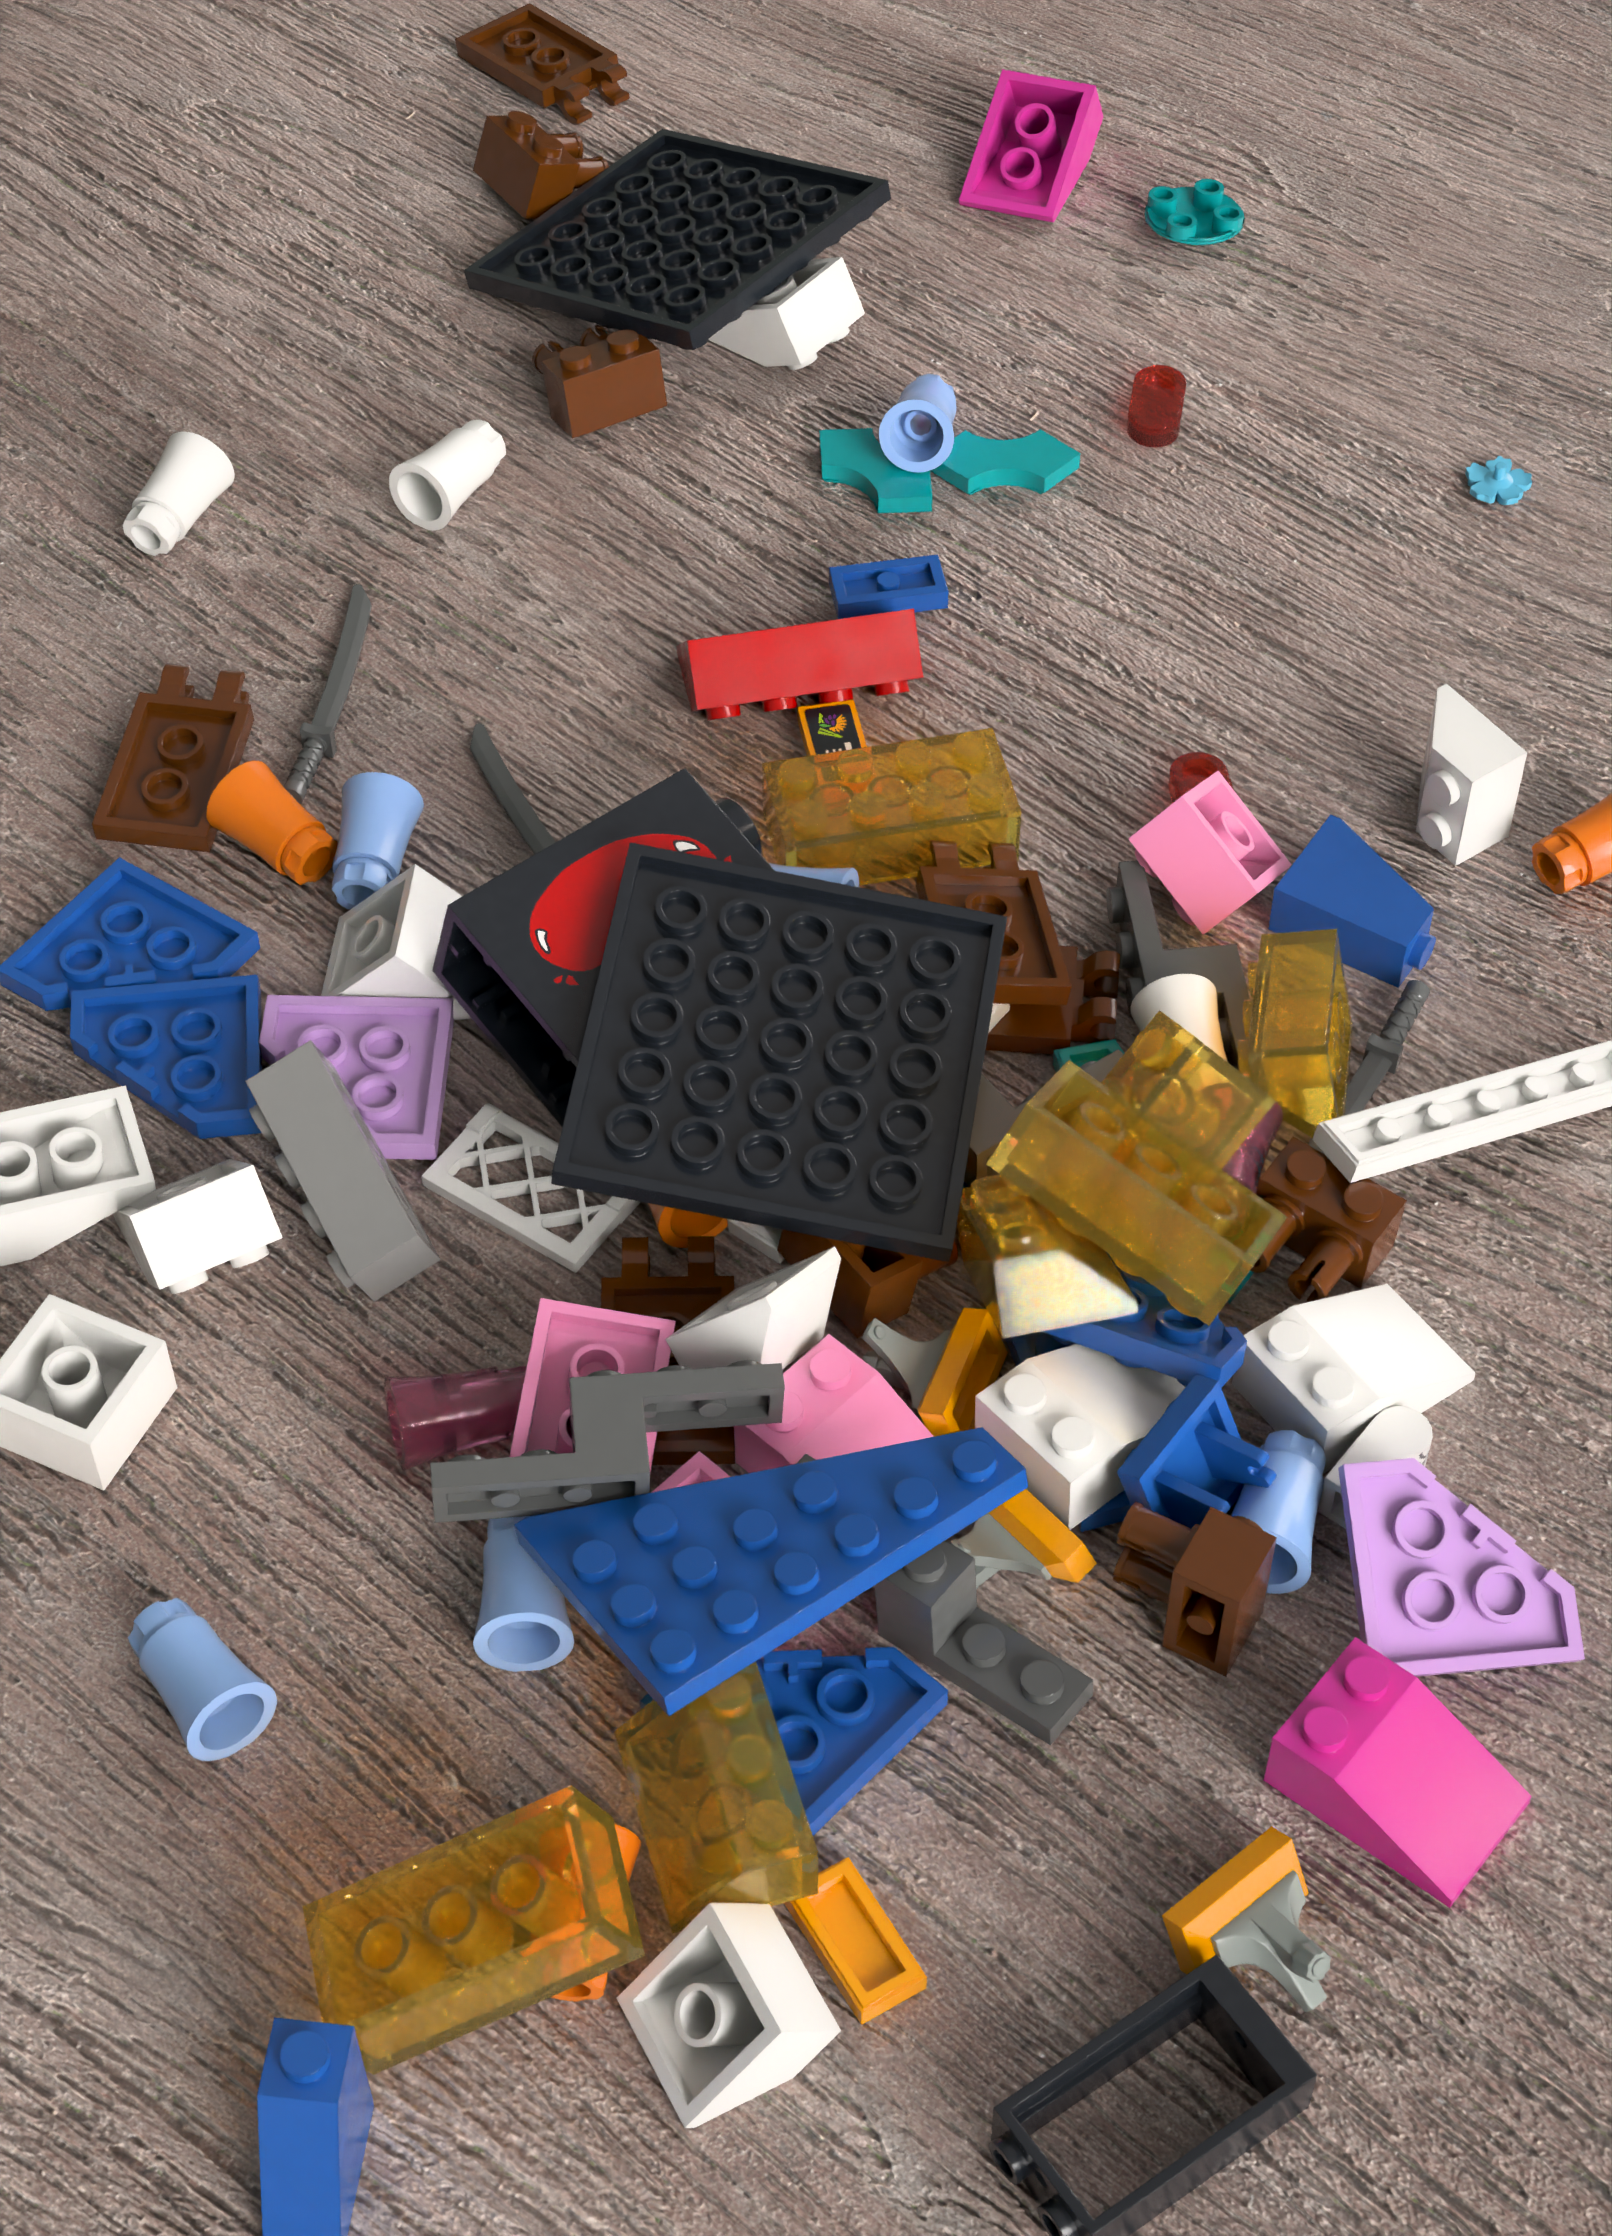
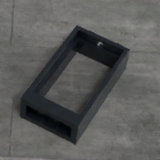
(1239, 2028)

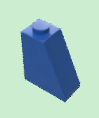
(1352, 889)
(311, 2128)

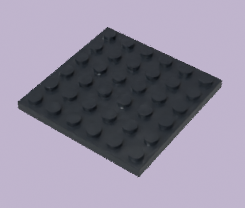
(678, 237)
(783, 1052)

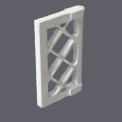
(529, 1229)

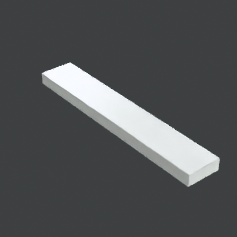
(1468, 1113)

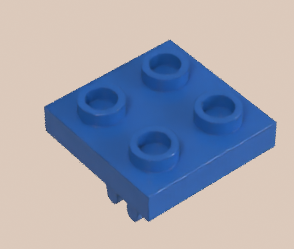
(1193, 1458)

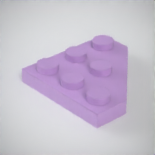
(386, 1053)
(1445, 1582)

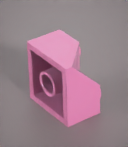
(1208, 853)

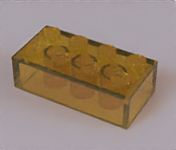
(888, 802)
(1136, 1192)
(474, 1929)

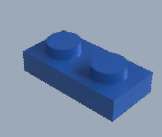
(888, 586)

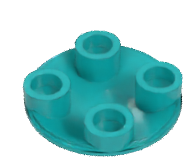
(1194, 213)

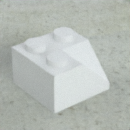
(81, 1390)

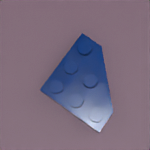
(126, 933)
(178, 1047)
(1161, 1338)
(844, 1718)

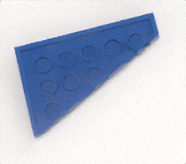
(736, 1565)

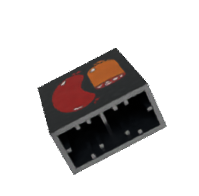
(534, 938)

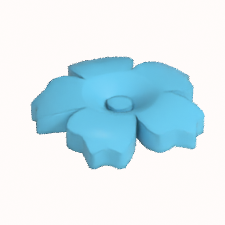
(1497, 481)

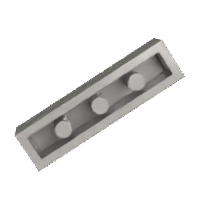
(341, 1173)

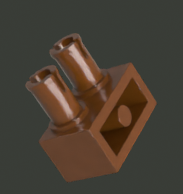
(531, 166)
(601, 379)
(1331, 1222)
(868, 1280)
(1205, 1575)

